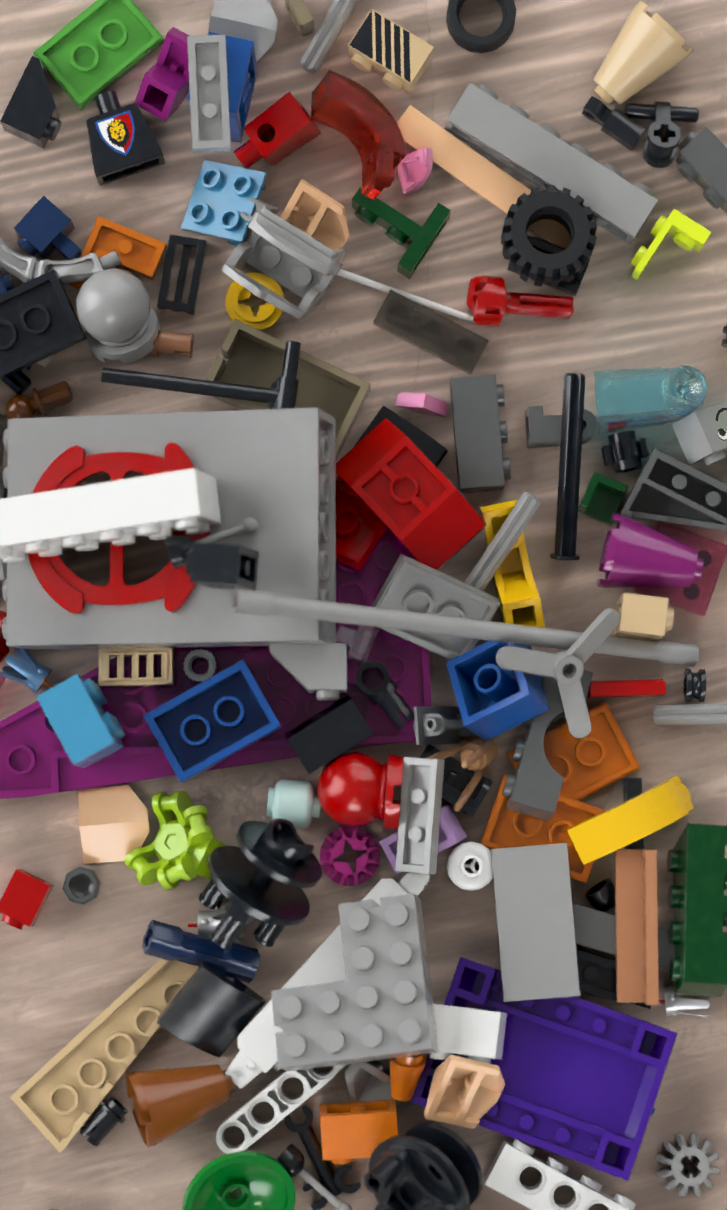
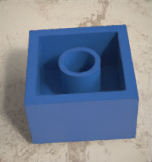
(494, 697)

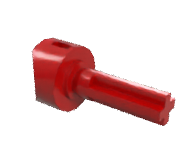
(494, 301)

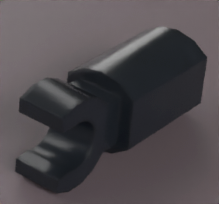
(614, 123)

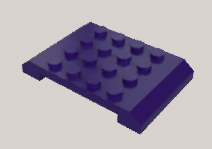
(571, 1072)

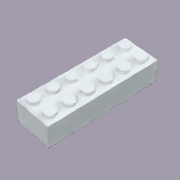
(108, 513)

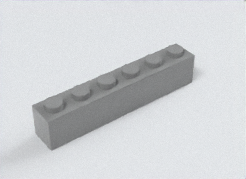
(546, 160)

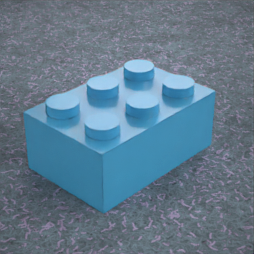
(80, 720)

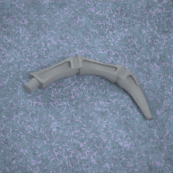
(69, 271)

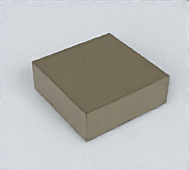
(300, 15)

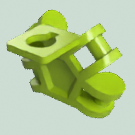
(178, 844)

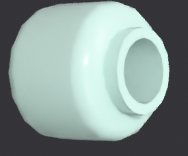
(294, 802)

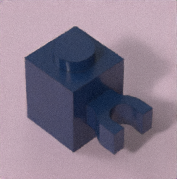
(45, 230)

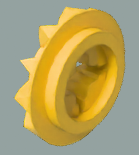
(267, 314)

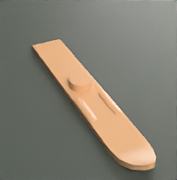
(474, 171)

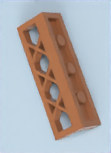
(636, 926)

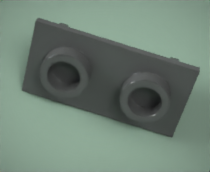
(439, 725)

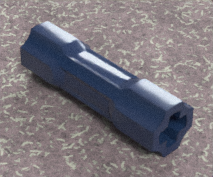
(175, 944)

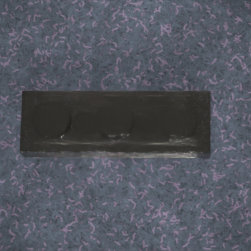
(430, 332)

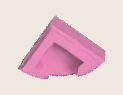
(415, 170)
(422, 403)

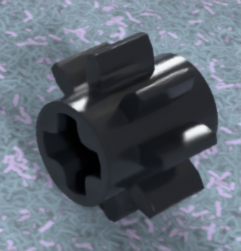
(624, 451)

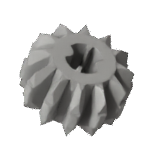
(701, 1162)

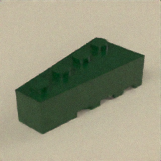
(699, 910)

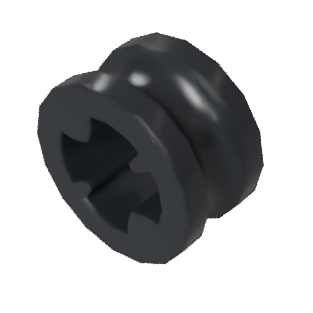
(694, 685)

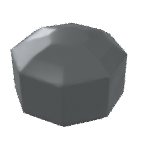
(81, 885)

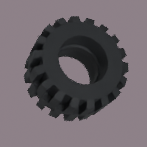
(556, 207)

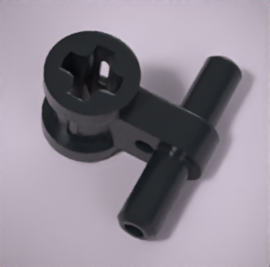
(662, 134)

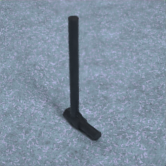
(280, 395)

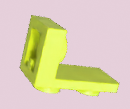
(686, 234)

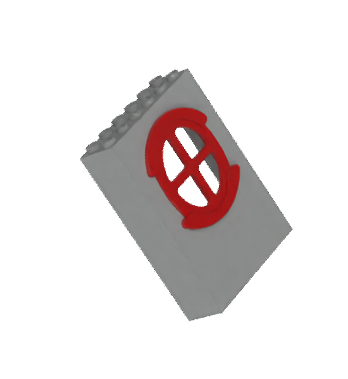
(265, 469)

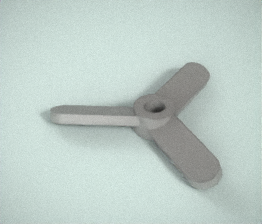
(552, 666)

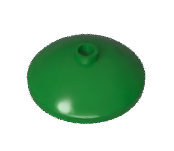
(259, 1181)

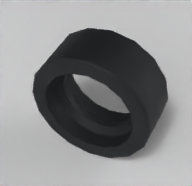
(476, 43)

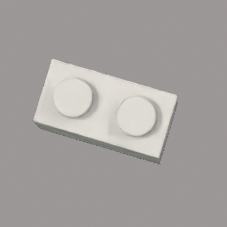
(469, 1033)

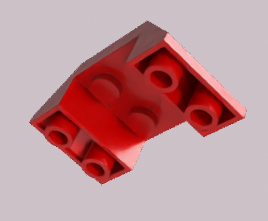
(409, 495)

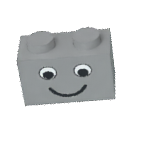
(704, 434)

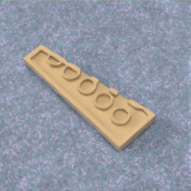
(87, 1068)

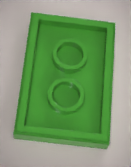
(98, 49)

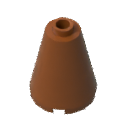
(175, 1098)

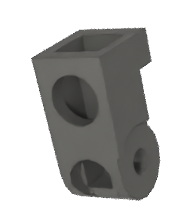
(546, 430)

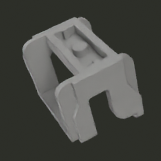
(287, 258)

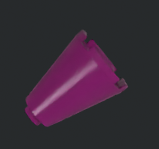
(646, 558)

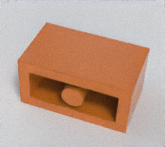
(356, 1128)

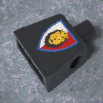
(120, 140)

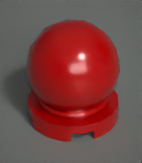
(359, 789)

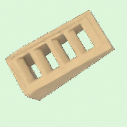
(167, 666)

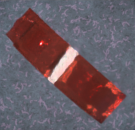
(366, 123)

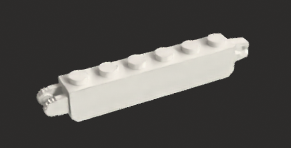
(324, 966)

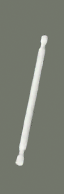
(422, 301)

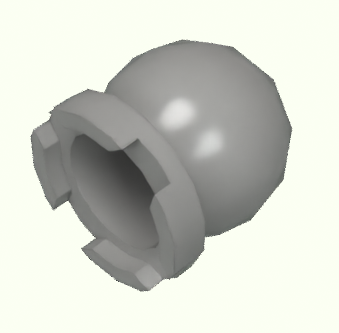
(117, 316)

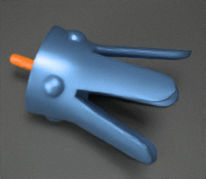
(26, 670)

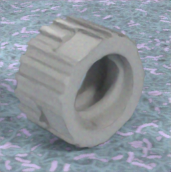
(199, 654)

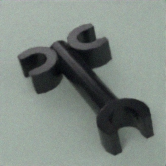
(327, 1178)

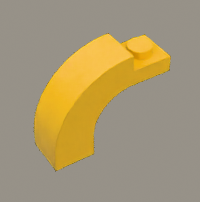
(514, 577)
(631, 820)

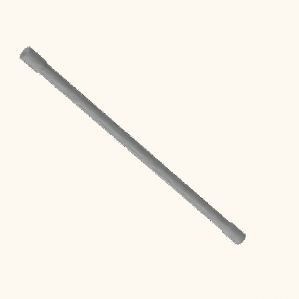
(268, 604)

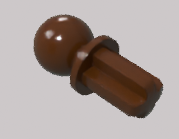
(44, 400)

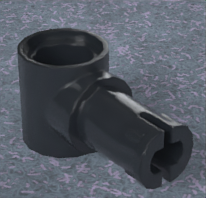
(385, 695)

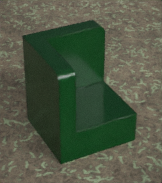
(602, 498)

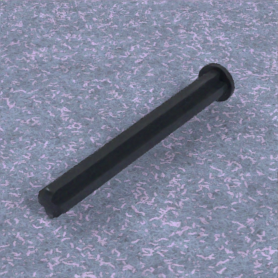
(569, 467)

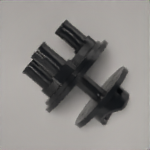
(261, 881)
(424, 1171)

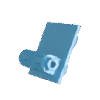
(219, 199)

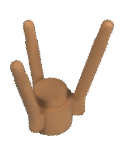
(474, 756)

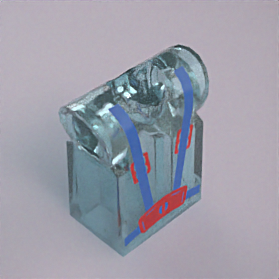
(646, 396)

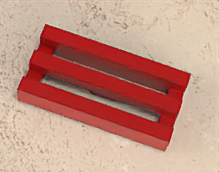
(626, 688)

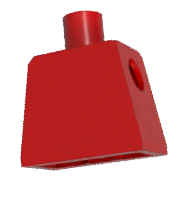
(291, 128)

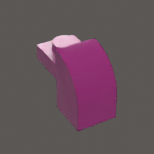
(168, 79)

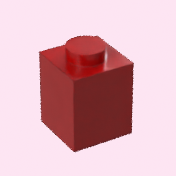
(24, 899)

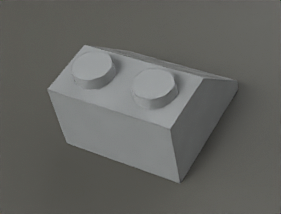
(316, 667)

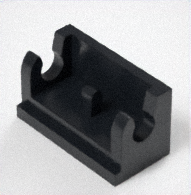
(328, 734)
(456, 779)

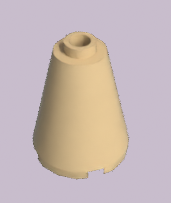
(639, 55)

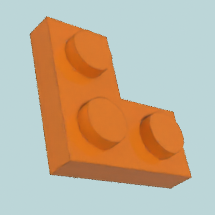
(136, 251)

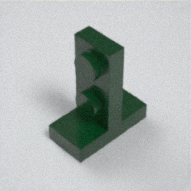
(402, 229)

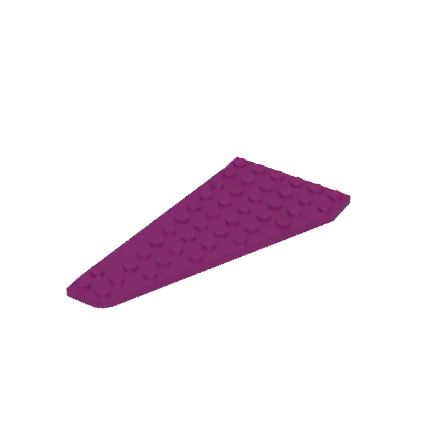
(38, 765)

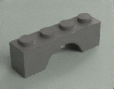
(536, 784)

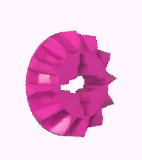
(340, 871)

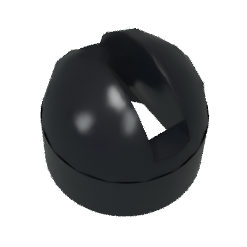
(602, 895)

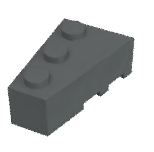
(677, 494)

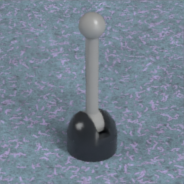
(180, 546)
(294, 1163)

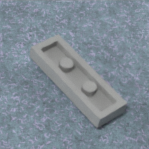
(209, 93)
(419, 815)

